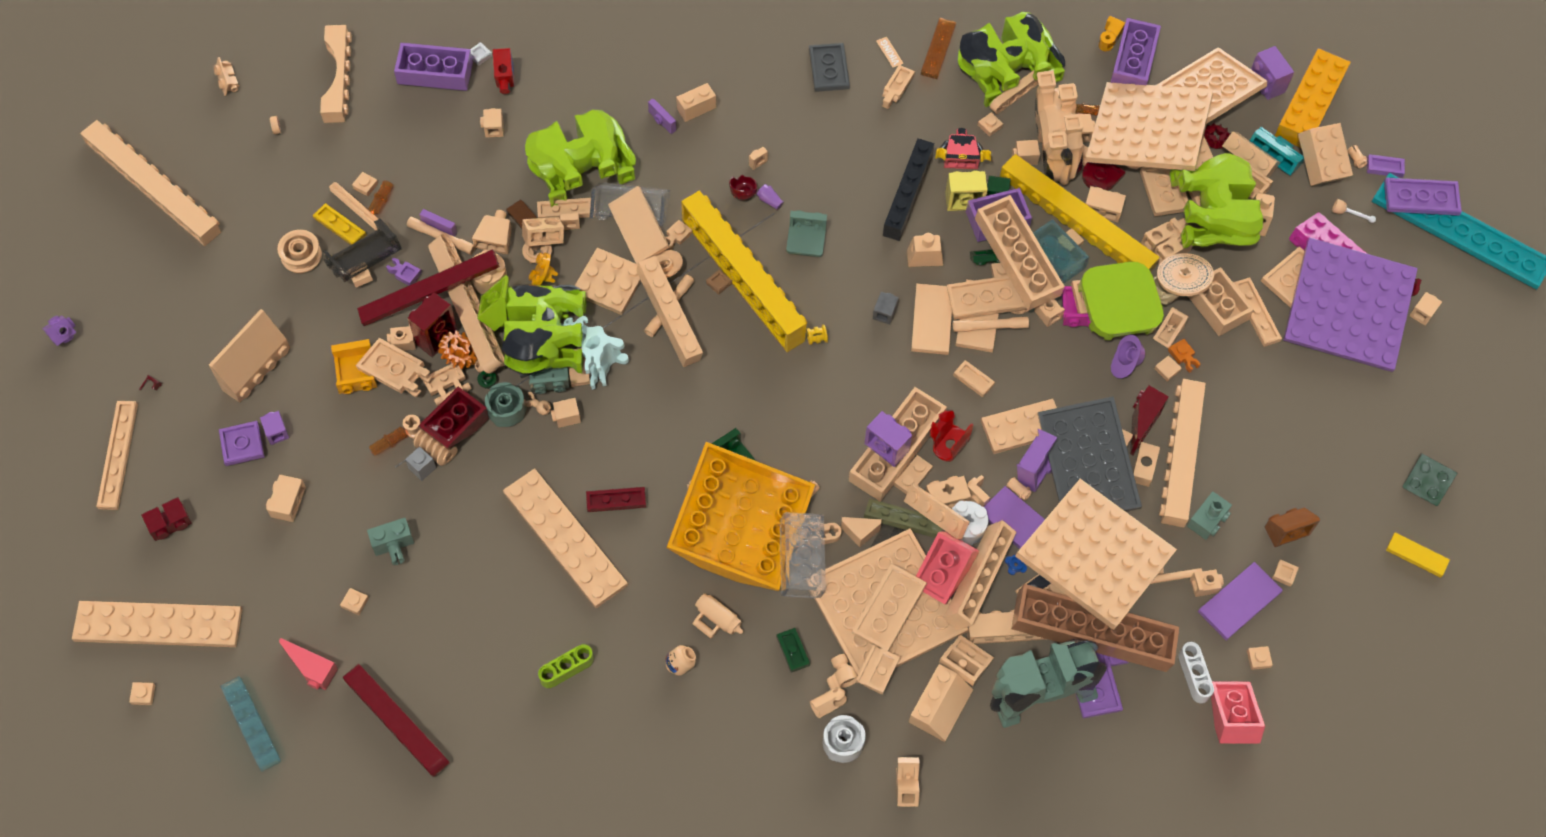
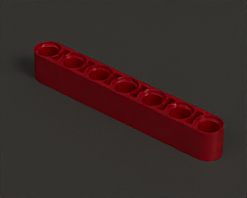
(396, 720)

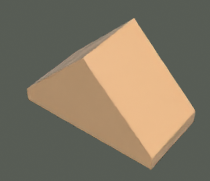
(1171, 327)
(860, 529)

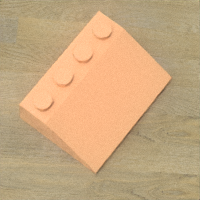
(249, 356)

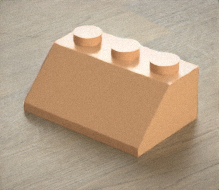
(941, 703)

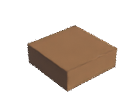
(719, 282)

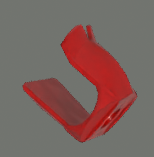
(945, 431)

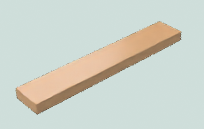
(117, 455)

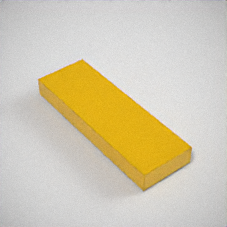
(339, 224)
(1417, 554)

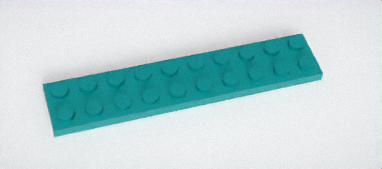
(1479, 241)

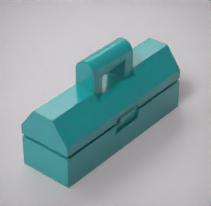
(1279, 149)

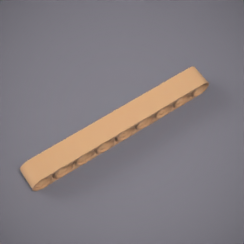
(467, 307)

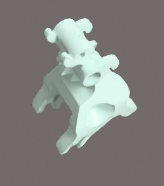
(598, 350)

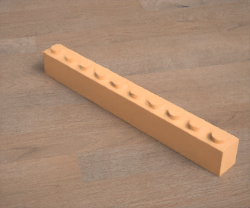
(151, 183)

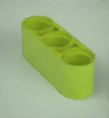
(560, 674)

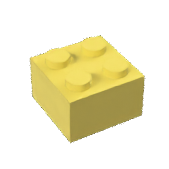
(964, 187)

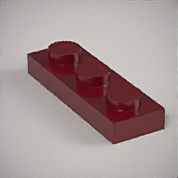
(615, 499)

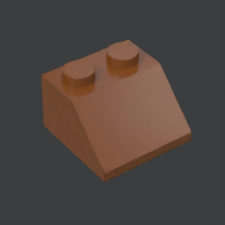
(1291, 526)

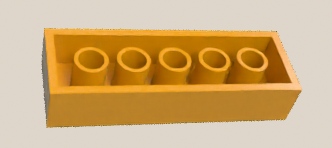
(1313, 96)

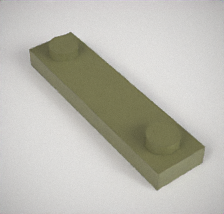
(901, 518)

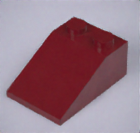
(1147, 411)
(455, 418)

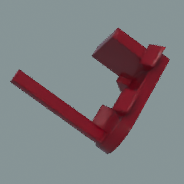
(156, 383)

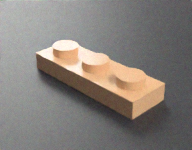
(579, 206)

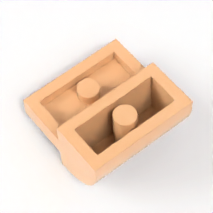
(966, 660)

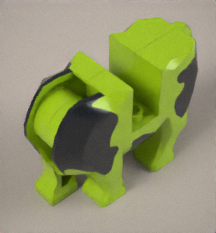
(1024, 45)
(534, 330)

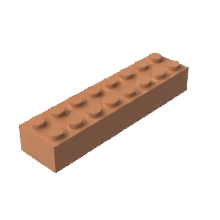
(1063, 619)

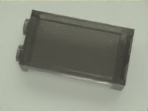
(363, 253)

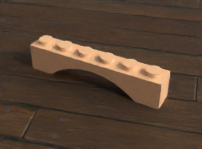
(334, 100)

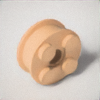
(299, 261)

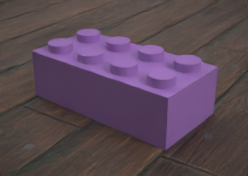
(1135, 52)
(433, 66)

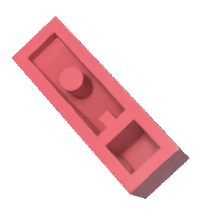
(314, 668)

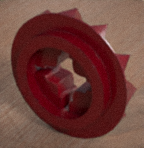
(1211, 139)

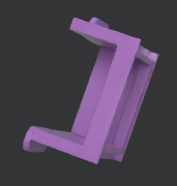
(1035, 462)

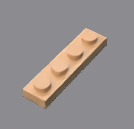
(936, 511)

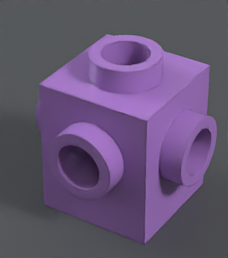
(54, 326)

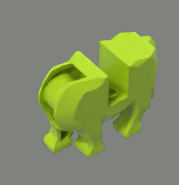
(562, 162)
(1224, 208)

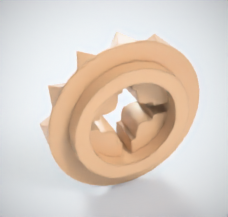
(528, 251)

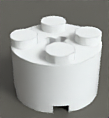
(978, 520)
(853, 732)

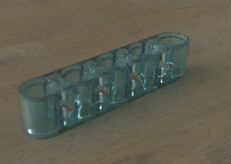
(250, 723)

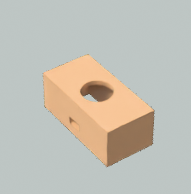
(1144, 474)

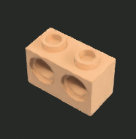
(542, 231)

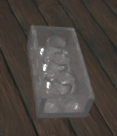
(802, 555)

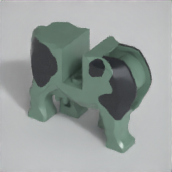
(1026, 681)

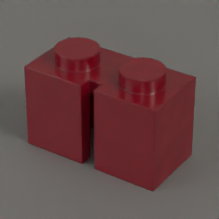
(163, 524)

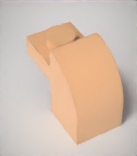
(907, 782)

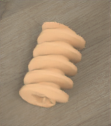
(434, 449)

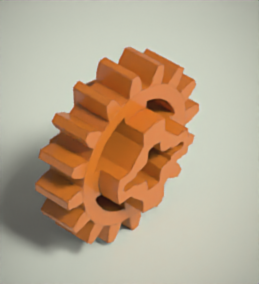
(458, 350)

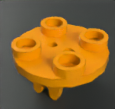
(543, 270)

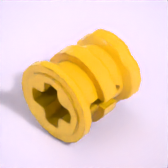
(818, 338)

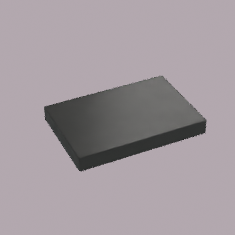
(829, 67)

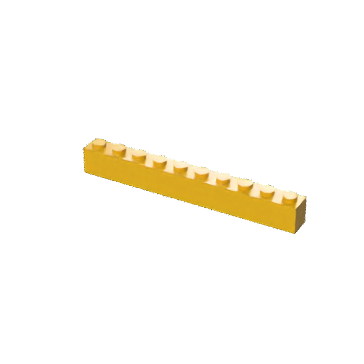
(1076, 214)

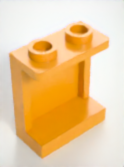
(348, 376)

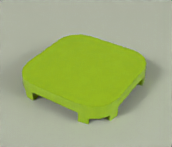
(1121, 299)

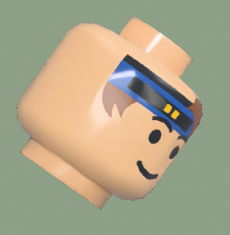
(680, 660)

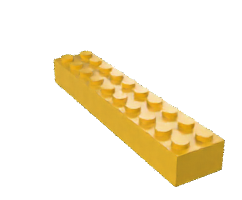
(744, 271)

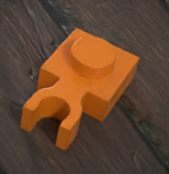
(1184, 353)

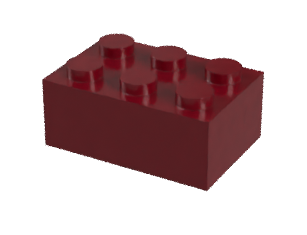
(431, 322)

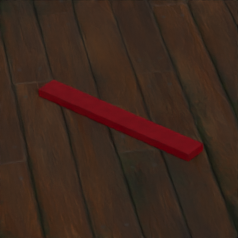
(420, 290)

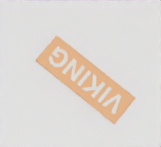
(889, 52)

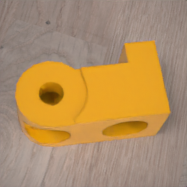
(1114, 29)

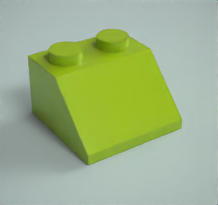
(493, 305)

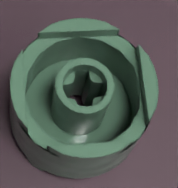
(508, 414)

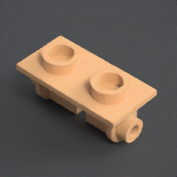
(226, 77)

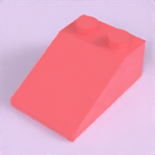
(946, 566)
(1236, 713)

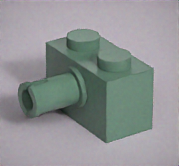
(1209, 515)
(391, 538)

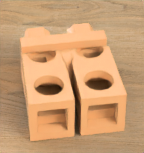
(1166, 239)

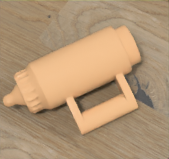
(718, 614)

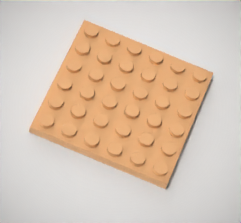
(1150, 126)
(1096, 553)
(852, 585)

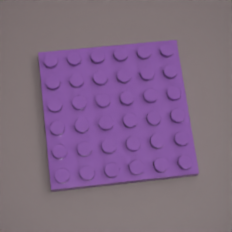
(1350, 304)

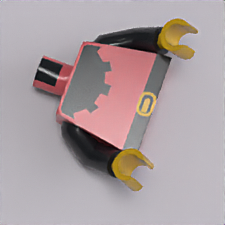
(962, 151)

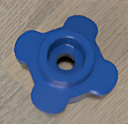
(1010, 561)

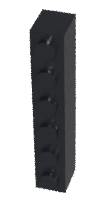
(908, 189)

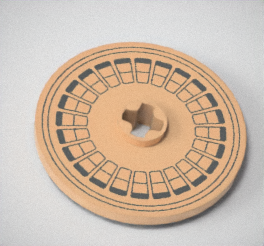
(1197, 279)

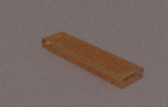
(938, 48)

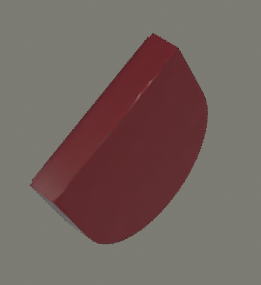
(1102, 175)

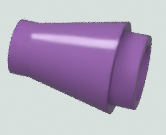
(769, 196)

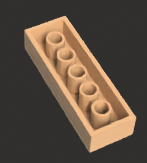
(1019, 252)
(874, 473)

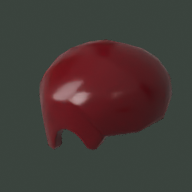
(743, 187)

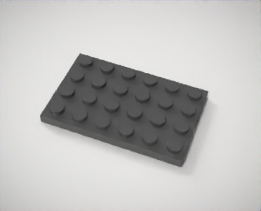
(1091, 449)

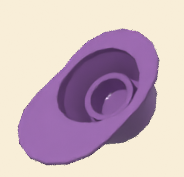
(1128, 356)

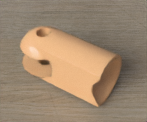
(828, 702)

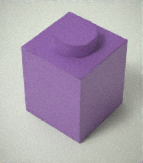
(274, 427)

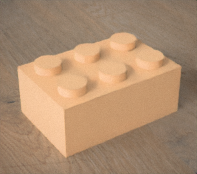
(1325, 154)
(1223, 304)

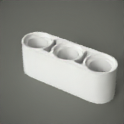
(1198, 663)

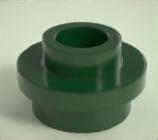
(486, 383)

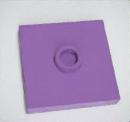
(241, 443)

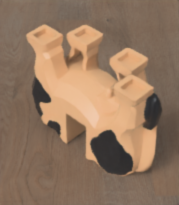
(1058, 128)

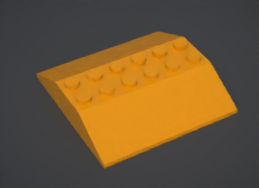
(735, 516)

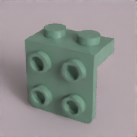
(806, 233)
(549, 379)

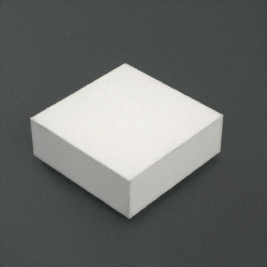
(480, 54)

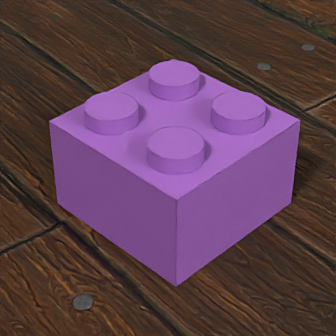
(1275, 69)
(888, 438)

